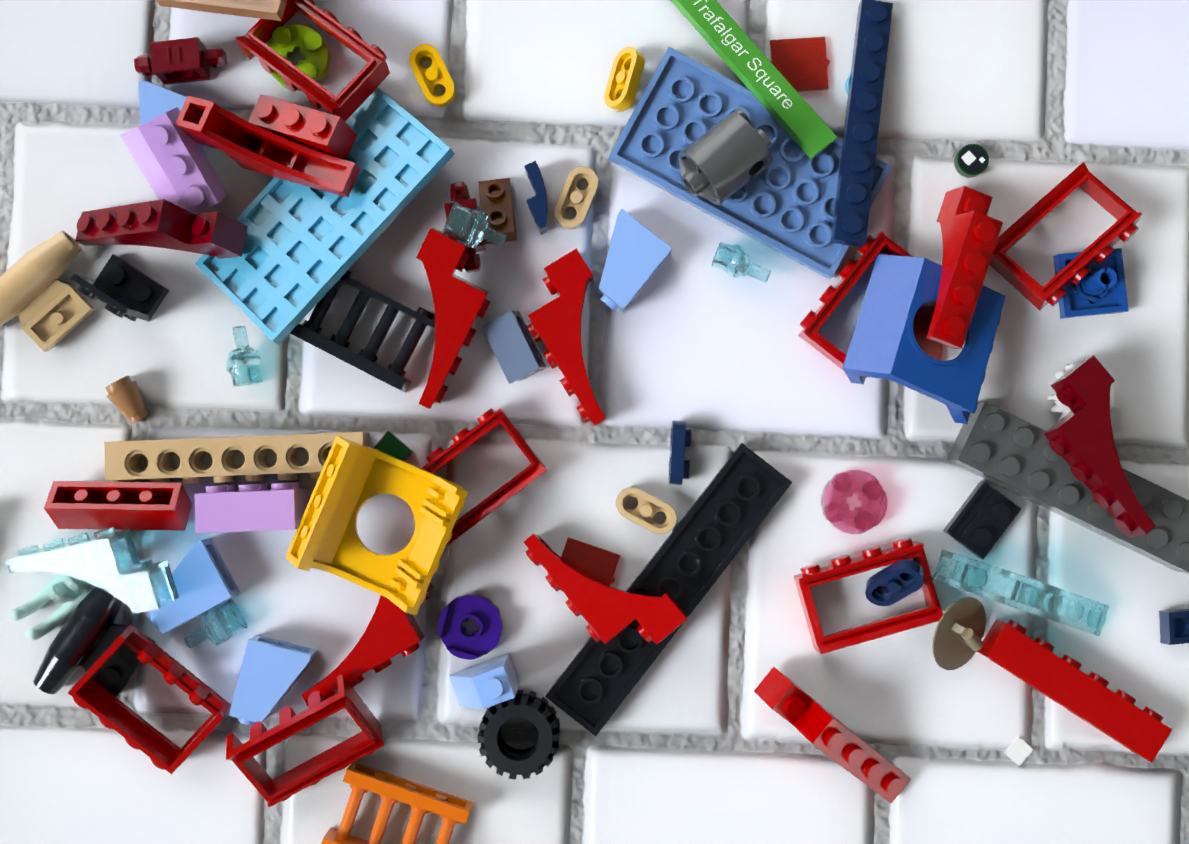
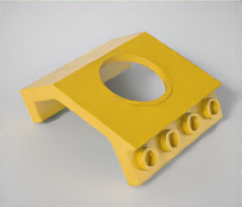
(329, 533)

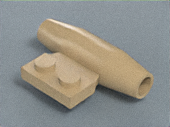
(34, 293)

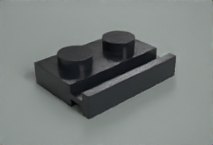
(982, 519)

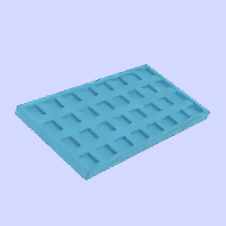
(309, 238)

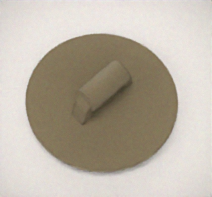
(959, 633)

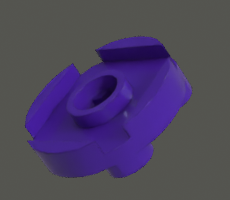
(454, 635)

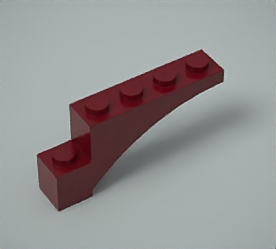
(163, 226)
(1089, 447)

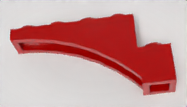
(263, 150)
(967, 251)
(455, 308)
(560, 329)
(605, 607)
(387, 634)
(831, 735)

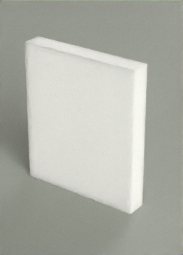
(1018, 751)

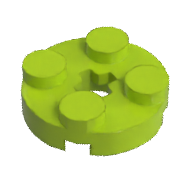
(310, 44)

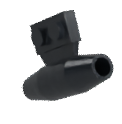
(82, 643)

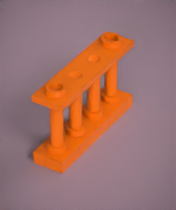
(391, 791)

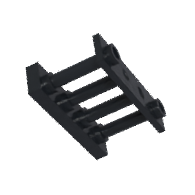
(367, 358)

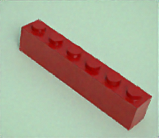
(1074, 690)

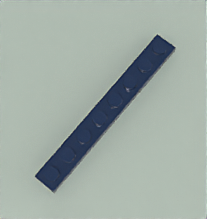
(862, 123)

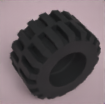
(514, 760)

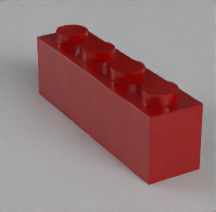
(118, 505)

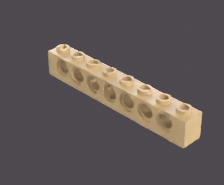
(124, 456)

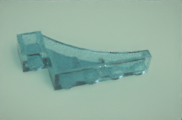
(106, 562)
(1020, 592)

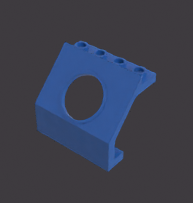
(886, 343)

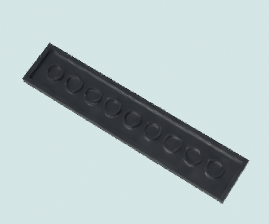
(684, 568)

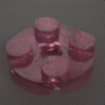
(869, 492)

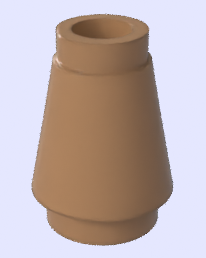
(127, 399)

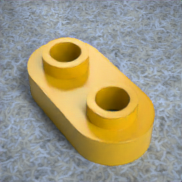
(432, 77)
(624, 79)

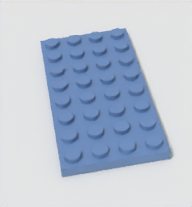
(782, 207)

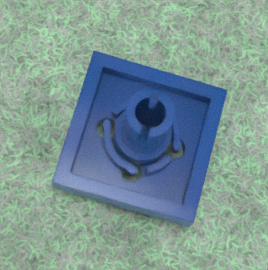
(1104, 283)

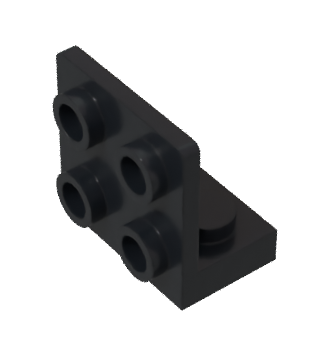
(124, 290)

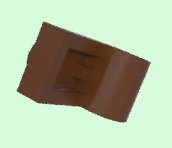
(498, 205)

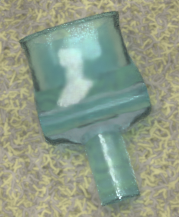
(471, 227)
(737, 262)
(243, 361)
(218, 625)

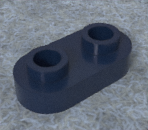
(679, 439)
(897, 580)

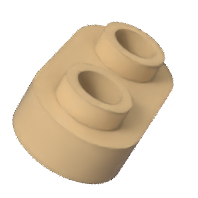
(576, 199)
(645, 510)

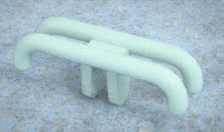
(61, 590)

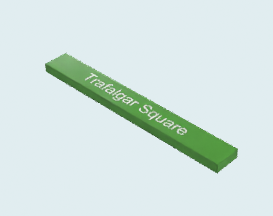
(758, 75)

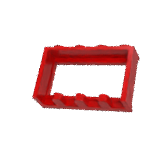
(353, 95)
(1077, 269)
(833, 296)
(465, 439)
(844, 567)
(290, 724)
(135, 730)

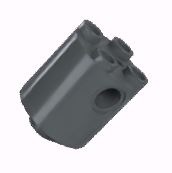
(724, 158)

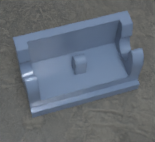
(513, 346)

